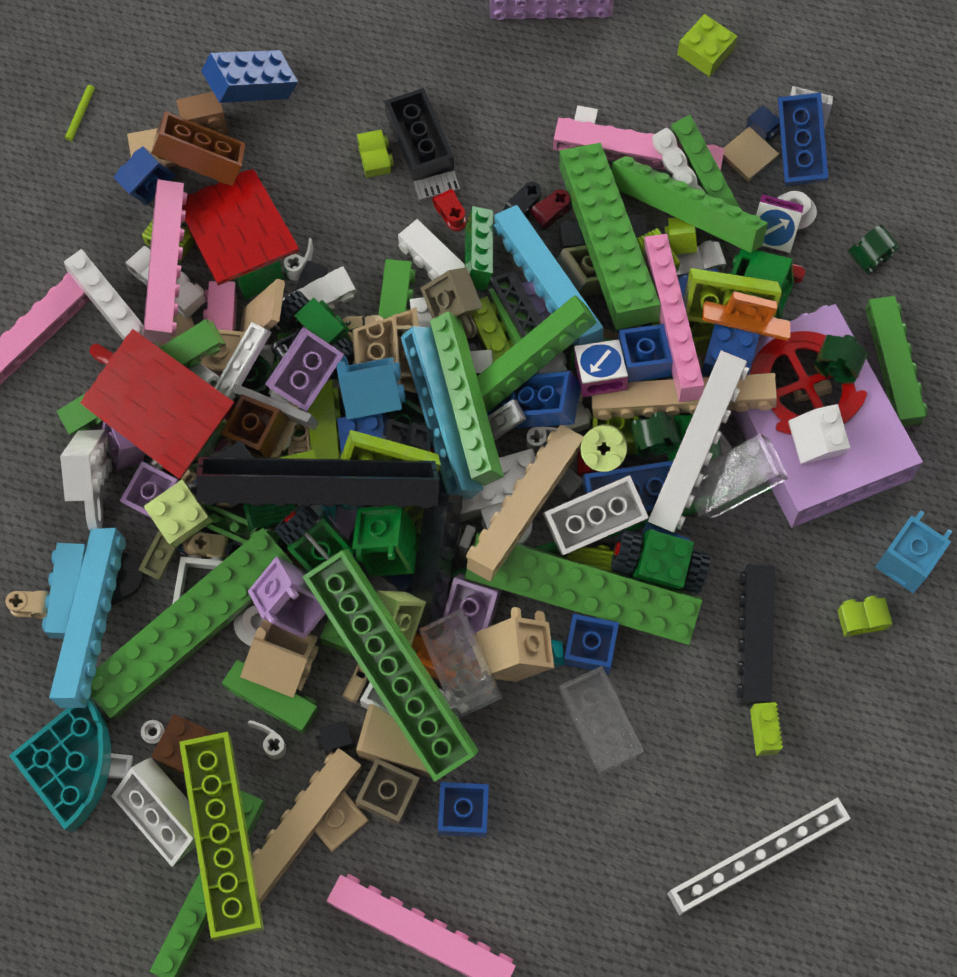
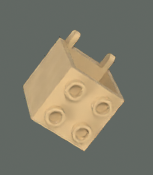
(517, 647)
(279, 659)

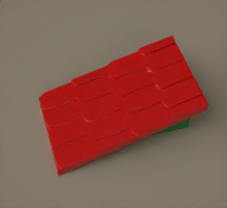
(240, 233)
(158, 404)

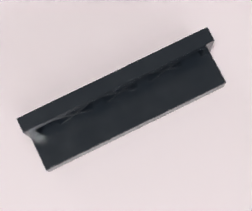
(524, 302)

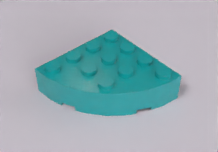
(68, 763)

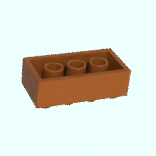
(198, 148)

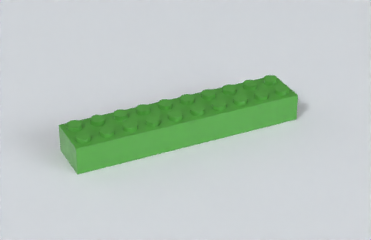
(609, 236)
(596, 592)
(183, 627)
(391, 664)

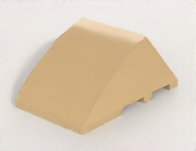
(384, 341)

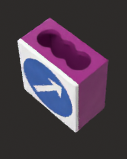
(782, 220)
(600, 368)

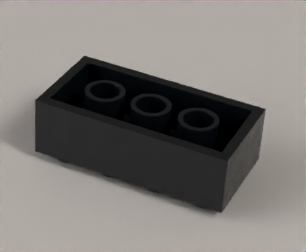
(419, 134)

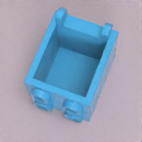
(370, 387)
(913, 553)

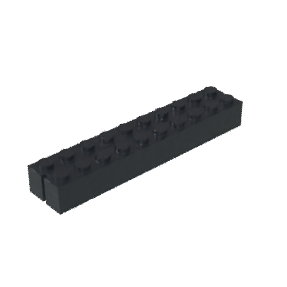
(317, 482)

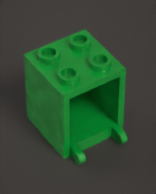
(766, 267)
(385, 540)

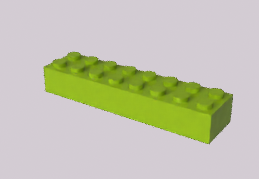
(221, 837)

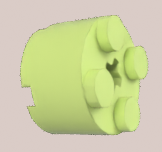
(614, 439)

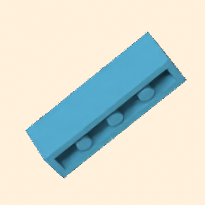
(63, 583)

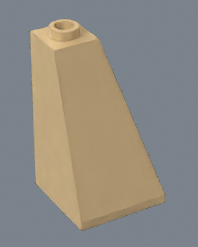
(385, 740)

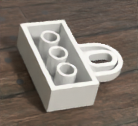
(84, 472)
(493, 494)

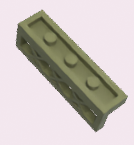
(158, 557)

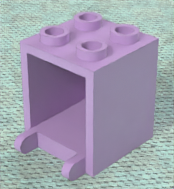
(272, 600)

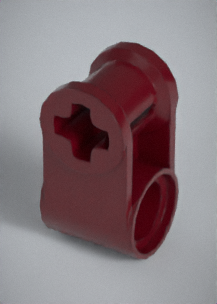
(548, 210)

